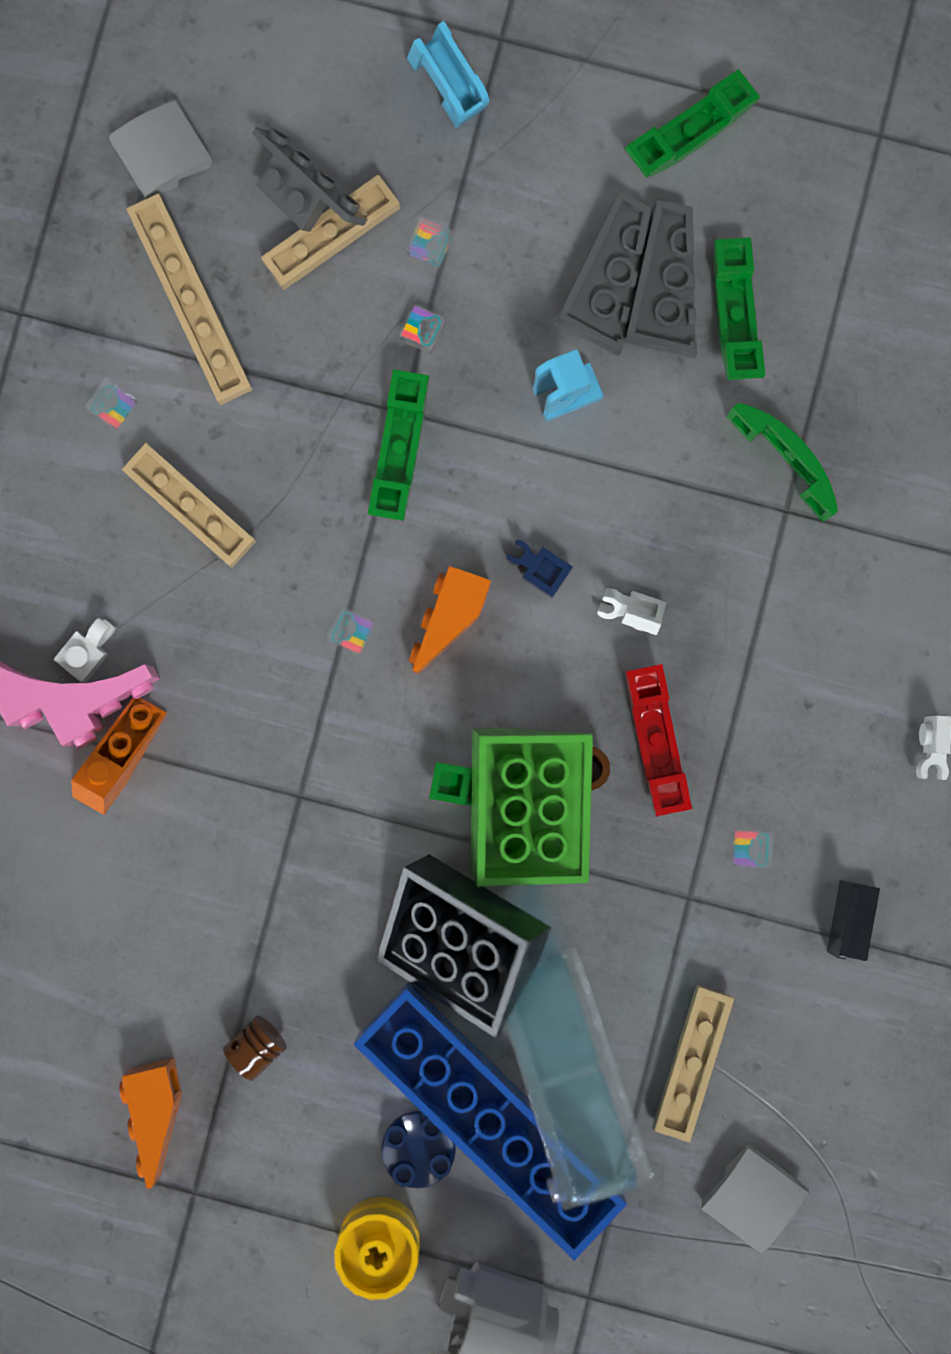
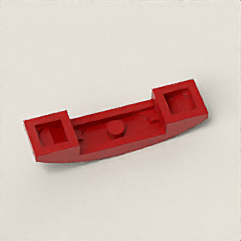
(657, 740)

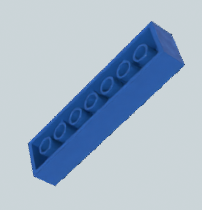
(477, 1112)

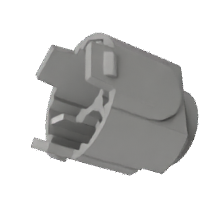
(498, 1313)

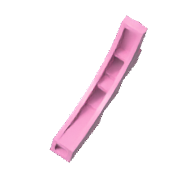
(69, 707)

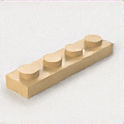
(330, 234)
(189, 505)
(693, 1063)

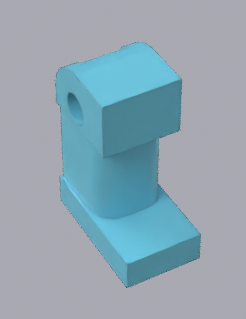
(452, 75)
(574, 381)

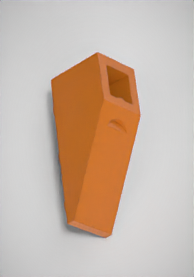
(456, 610)
(117, 755)
(153, 1104)

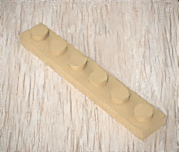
(189, 299)

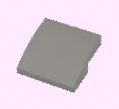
(160, 149)
(755, 1198)

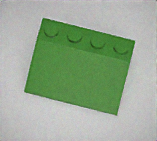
(530, 806)

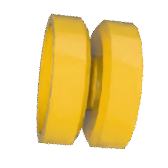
(377, 1248)

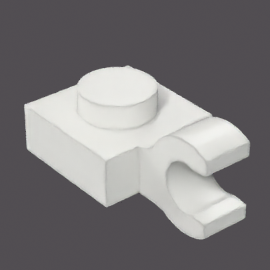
(637, 610)
(83, 653)
(936, 742)

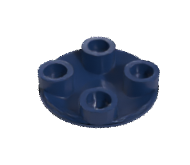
(416, 1151)

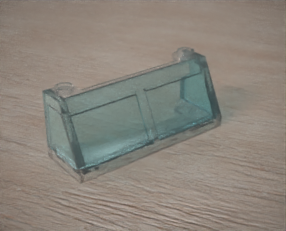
(575, 1086)

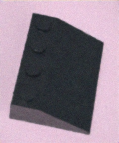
(461, 943)

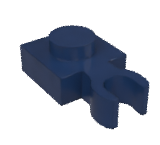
(543, 571)

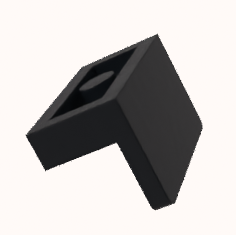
(853, 920)

